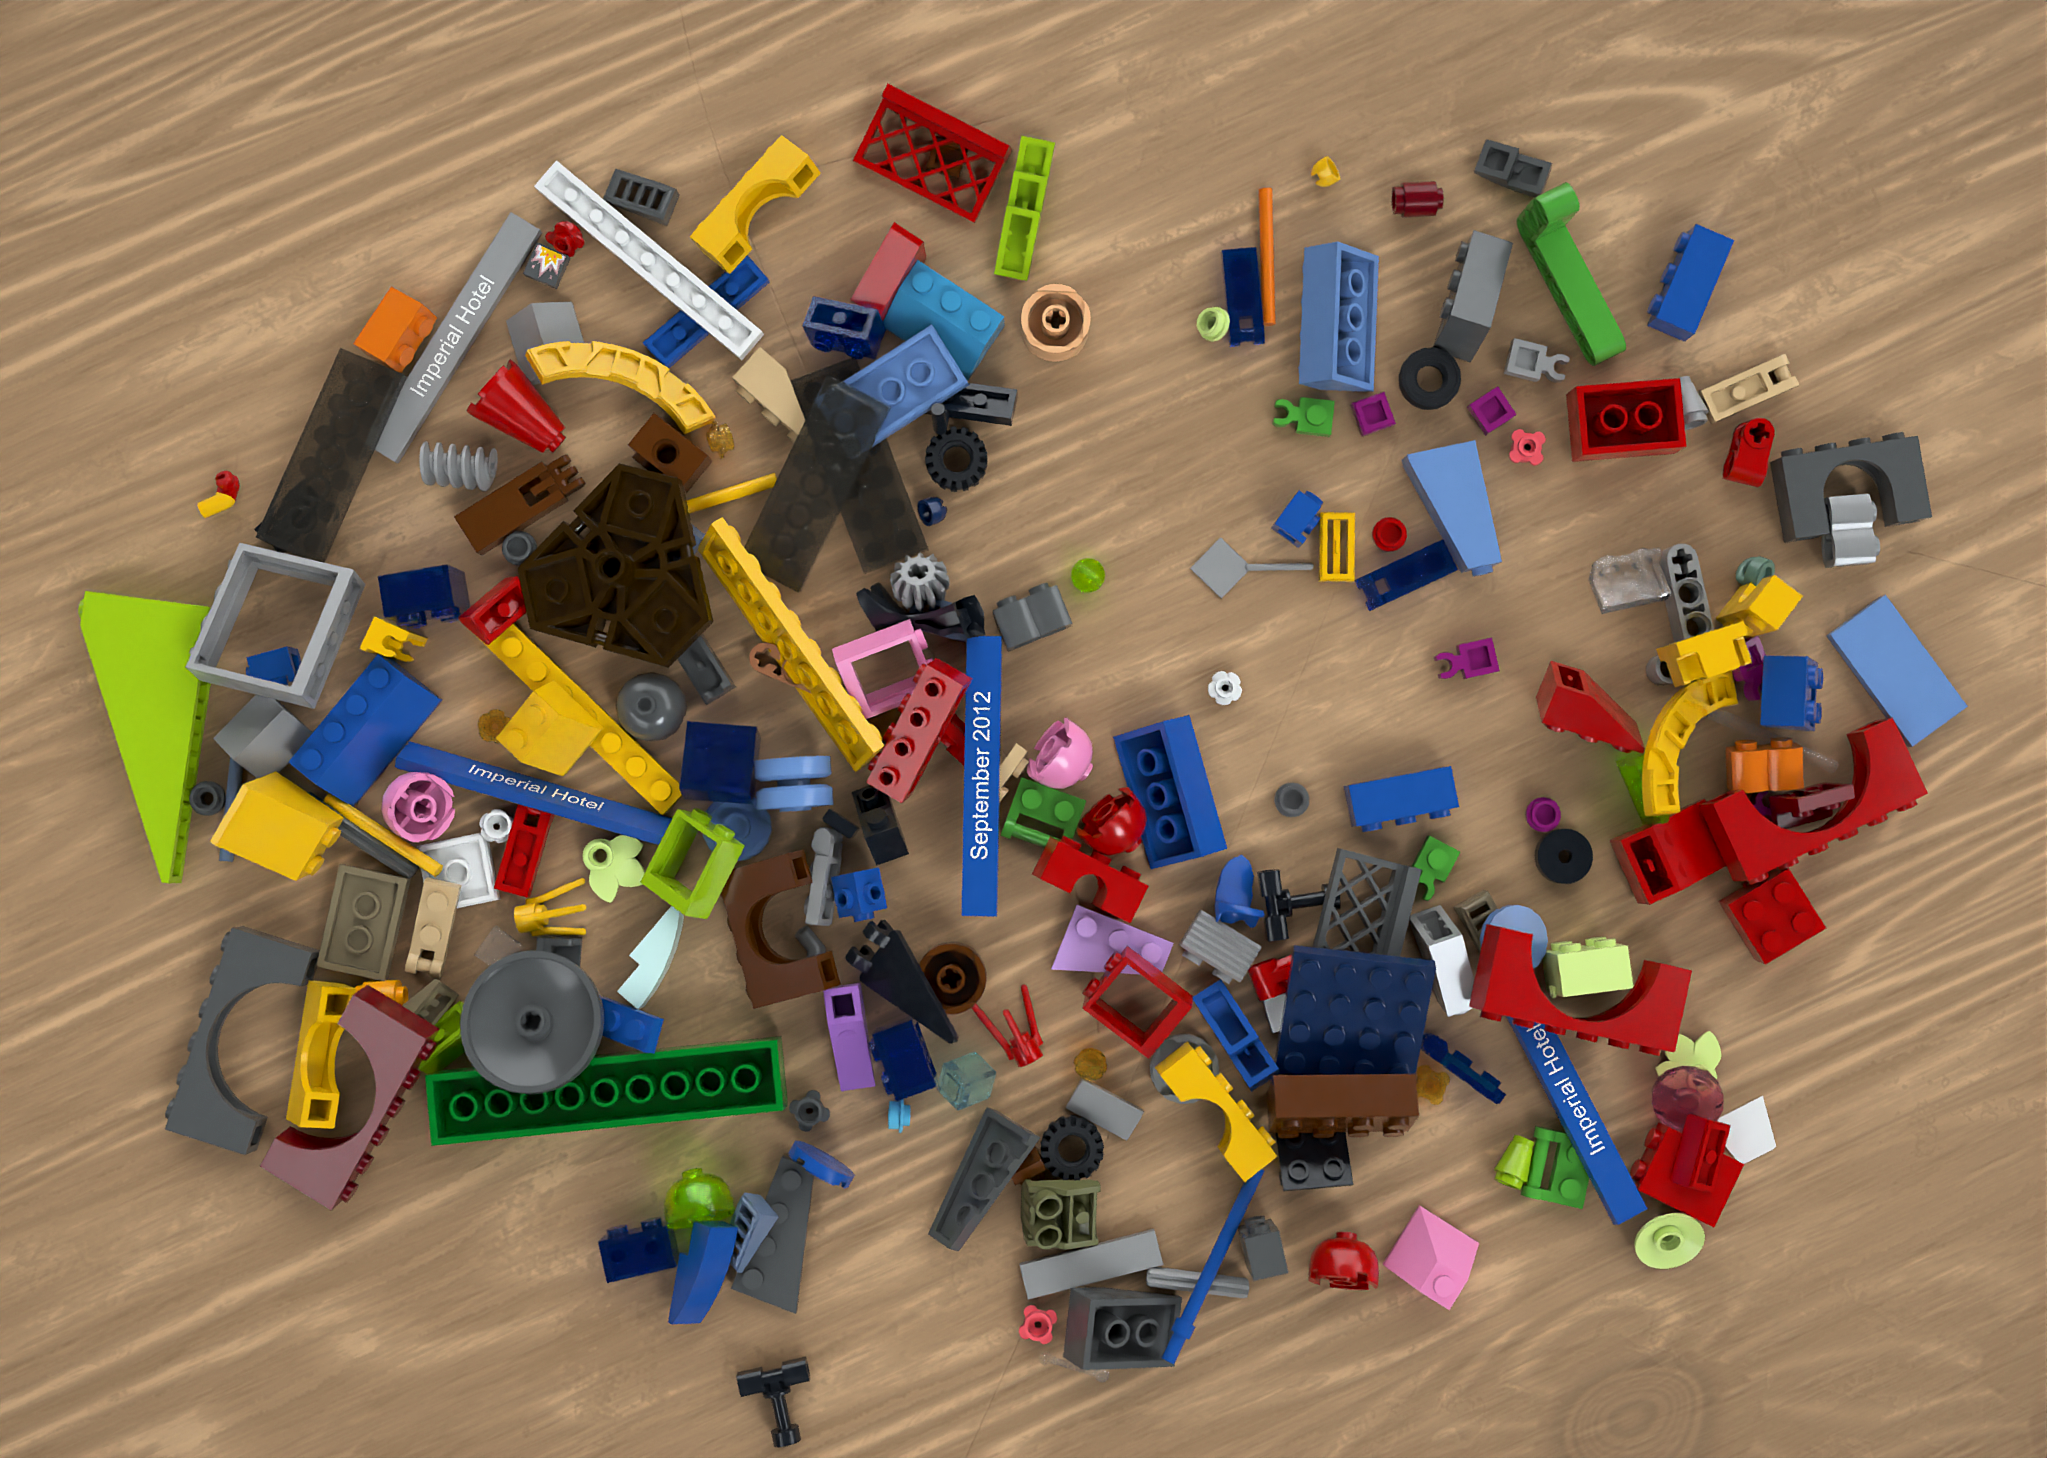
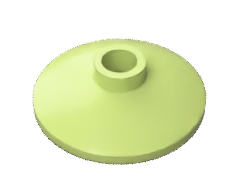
(1669, 1241)

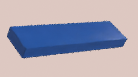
(683, 334)

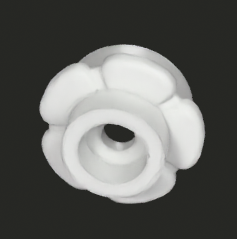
(1215, 687)
(487, 822)

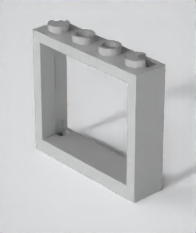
(324, 641)

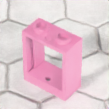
(892, 695)

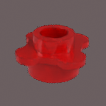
(565, 238)

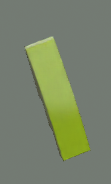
(1024, 208)

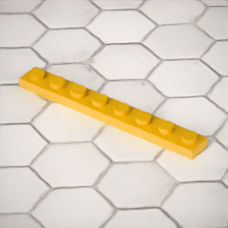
(613, 742)

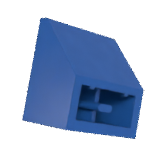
(1791, 693)

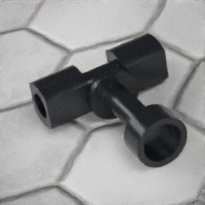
(1280, 903)
(776, 1385)

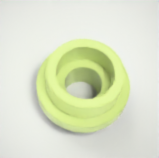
(1213, 323)

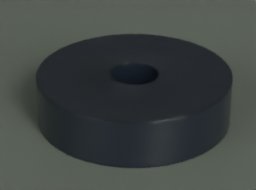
(1579, 853)

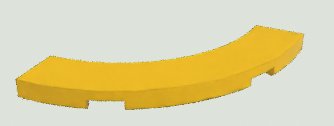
(624, 367)
(1671, 734)

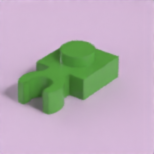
(1310, 416)
(1436, 863)

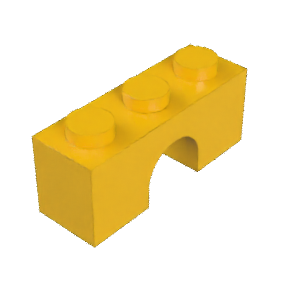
(1760, 606)

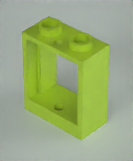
(671, 852)

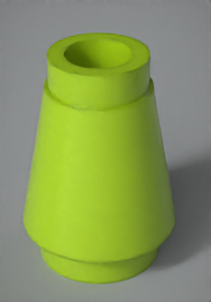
(1515, 1163)

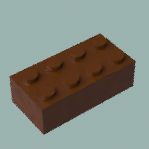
(1342, 1104)

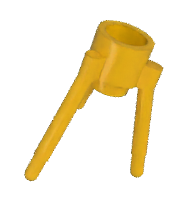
(533, 916)

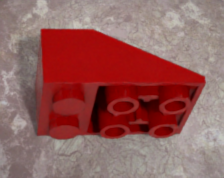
(1576, 703)
(1668, 855)

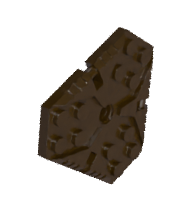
(652, 601)

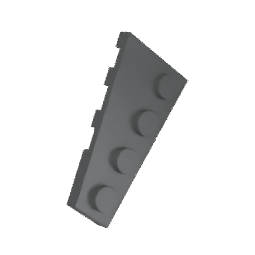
(985, 1170)
(777, 1264)

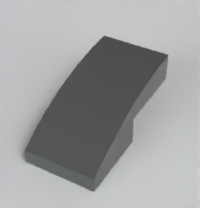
(1512, 170)

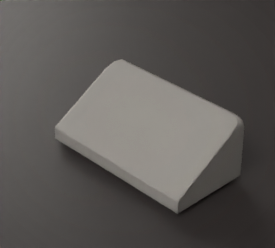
(1104, 1108)

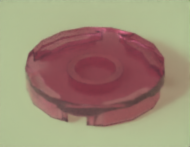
(1686, 1092)

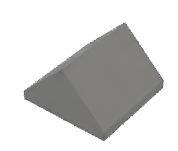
(542, 325)
(263, 736)

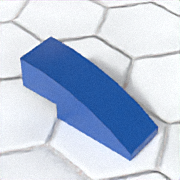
(1236, 1035)
(701, 1271)

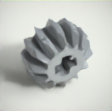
(919, 581)

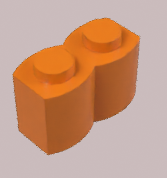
(1765, 766)

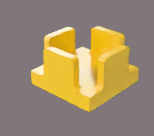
(1706, 654)

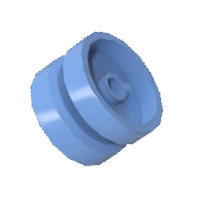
(793, 783)

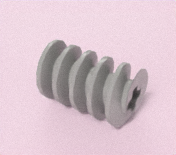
(457, 468)

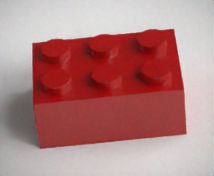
(1626, 419)

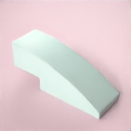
(654, 956)

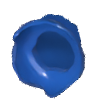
(1235, 893)

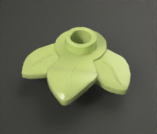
(618, 868)
(1702, 1053)

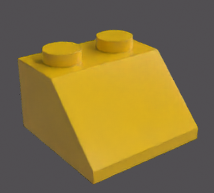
(550, 730)

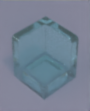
(966, 1080)

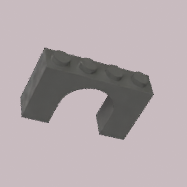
(1891, 463)

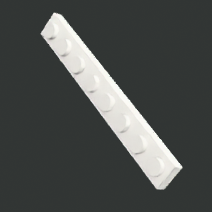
(649, 260)

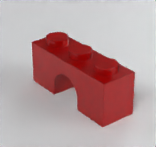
(1064, 865)

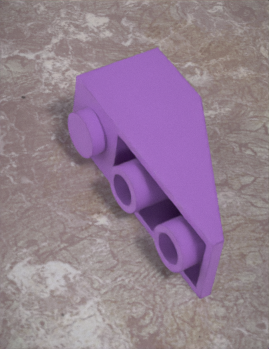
(849, 1036)

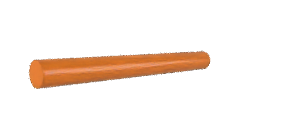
(1267, 256)

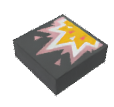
(546, 265)

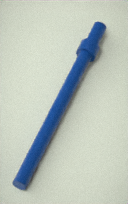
(1183, 1327)

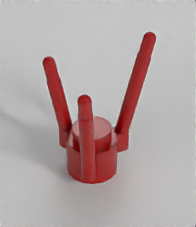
(1023, 1047)

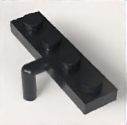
(976, 403)

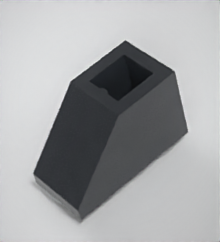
(879, 824)

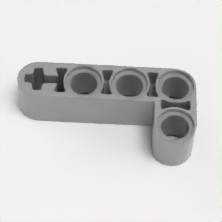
(1679, 611)

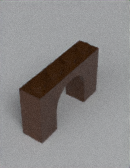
(767, 974)

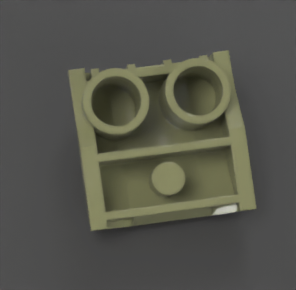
(1059, 1213)

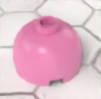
(1063, 756)
(418, 806)

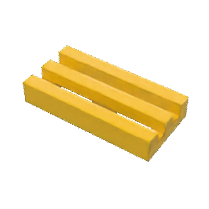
(1350, 547)

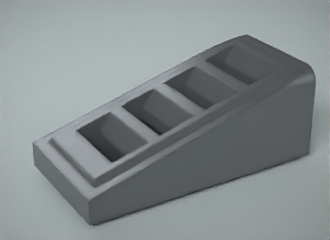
(665, 208)

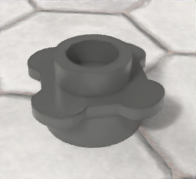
(812, 1101)

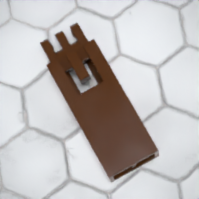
(507, 510)

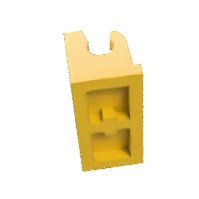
(388, 639)

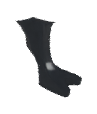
(959, 617)

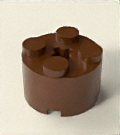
(962, 960)

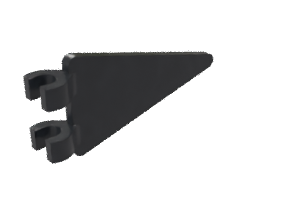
(899, 978)

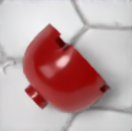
(1114, 824)
(1344, 1263)

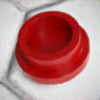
(1389, 534)

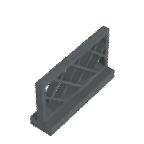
(1395, 907)

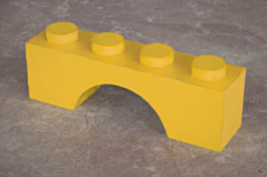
(778, 173)
(313, 1086)
(1241, 1143)

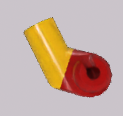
(225, 495)

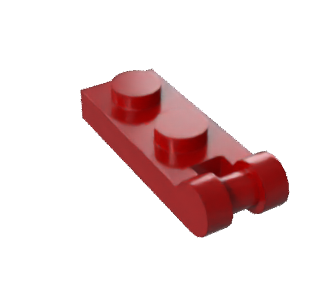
(523, 852)

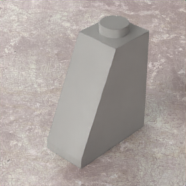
(1443, 942)

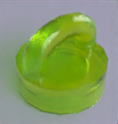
(1087, 575)

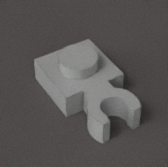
(1529, 360)

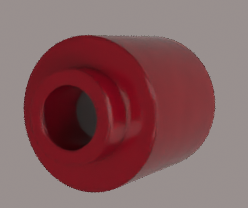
(1417, 199)

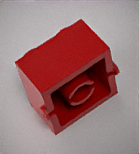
(1772, 915)

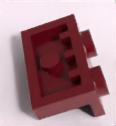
(1809, 803)

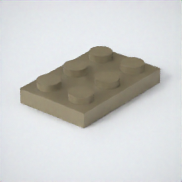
(363, 922)

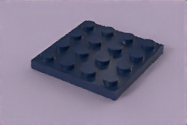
(1353, 1013)

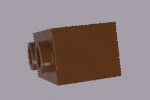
(655, 438)

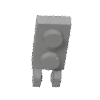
(827, 863)

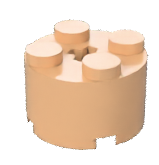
(1074, 320)

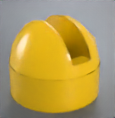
(1326, 172)

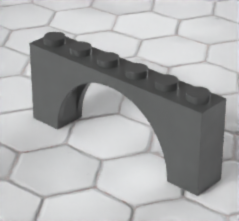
(204, 1102)

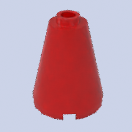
(518, 409)

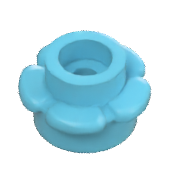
(898, 1115)

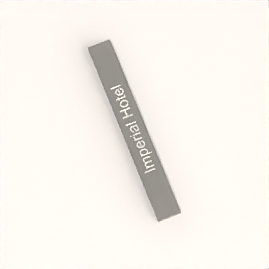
(457, 334)

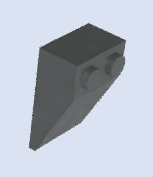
(1119, 1328)

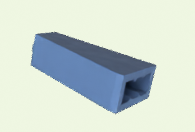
(1457, 502)

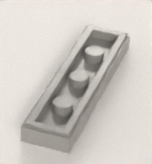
(1091, 1264)

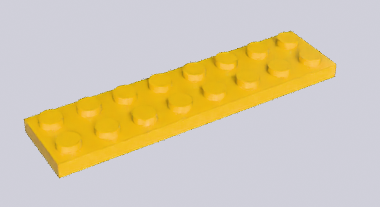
(777, 625)

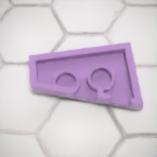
(1095, 937)

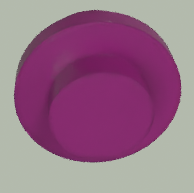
(1543, 814)

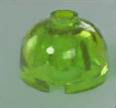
(697, 1199)

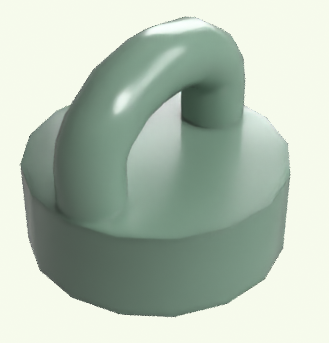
(1755, 570)

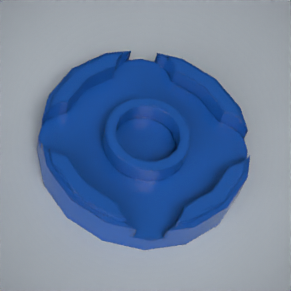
(821, 1164)

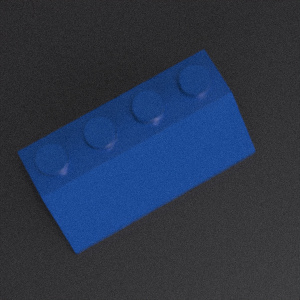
(365, 730)
(1171, 783)

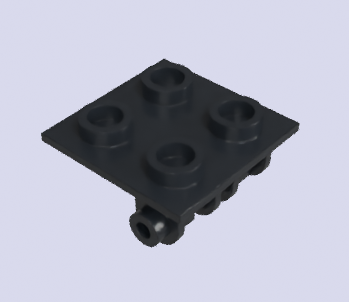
(1314, 1162)

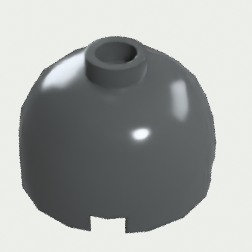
(651, 706)

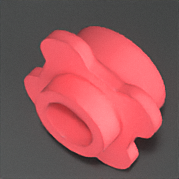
(1518, 452)
(1041, 1333)

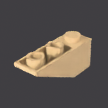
(771, 387)

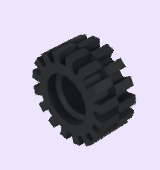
(965, 478)
(1072, 1169)

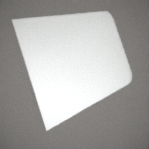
(1749, 1131)

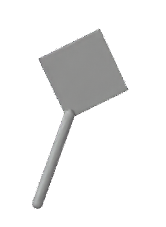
(1223, 567)

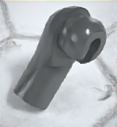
(810, 941)

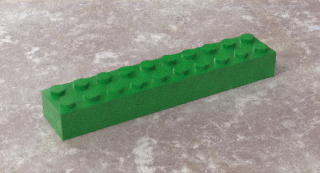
(614, 1093)

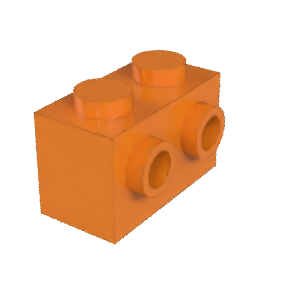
(395, 330)

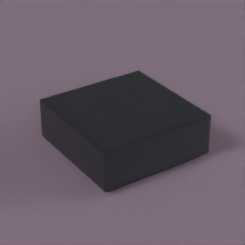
(840, 824)

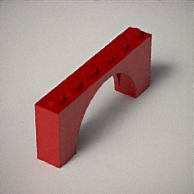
(1881, 781)
(1644, 1017)

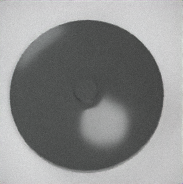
(532, 1022)

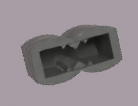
(1032, 616)

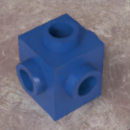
(859, 894)

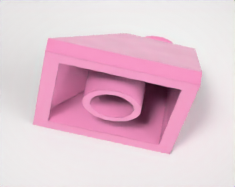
(1433, 1257)

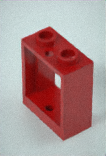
(1164, 1024)

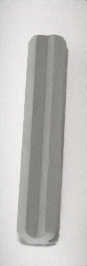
(1186, 1281)

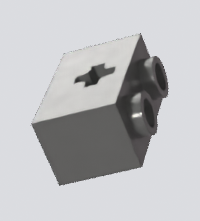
(1262, 1248)

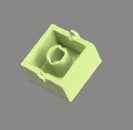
(1587, 968)

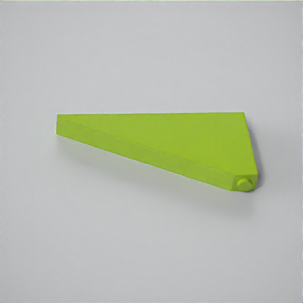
(153, 707)

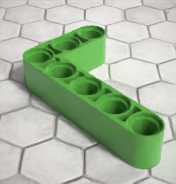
(1567, 275)

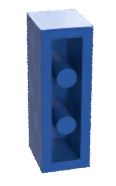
(1689, 282)
(1401, 798)

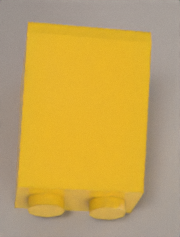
(278, 827)

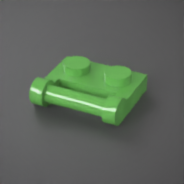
(1046, 806)
(1568, 1177)

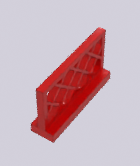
(946, 126)

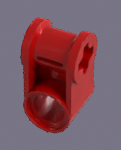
(1749, 458)

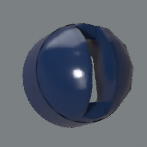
(931, 510)

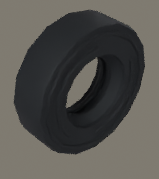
(1450, 374)

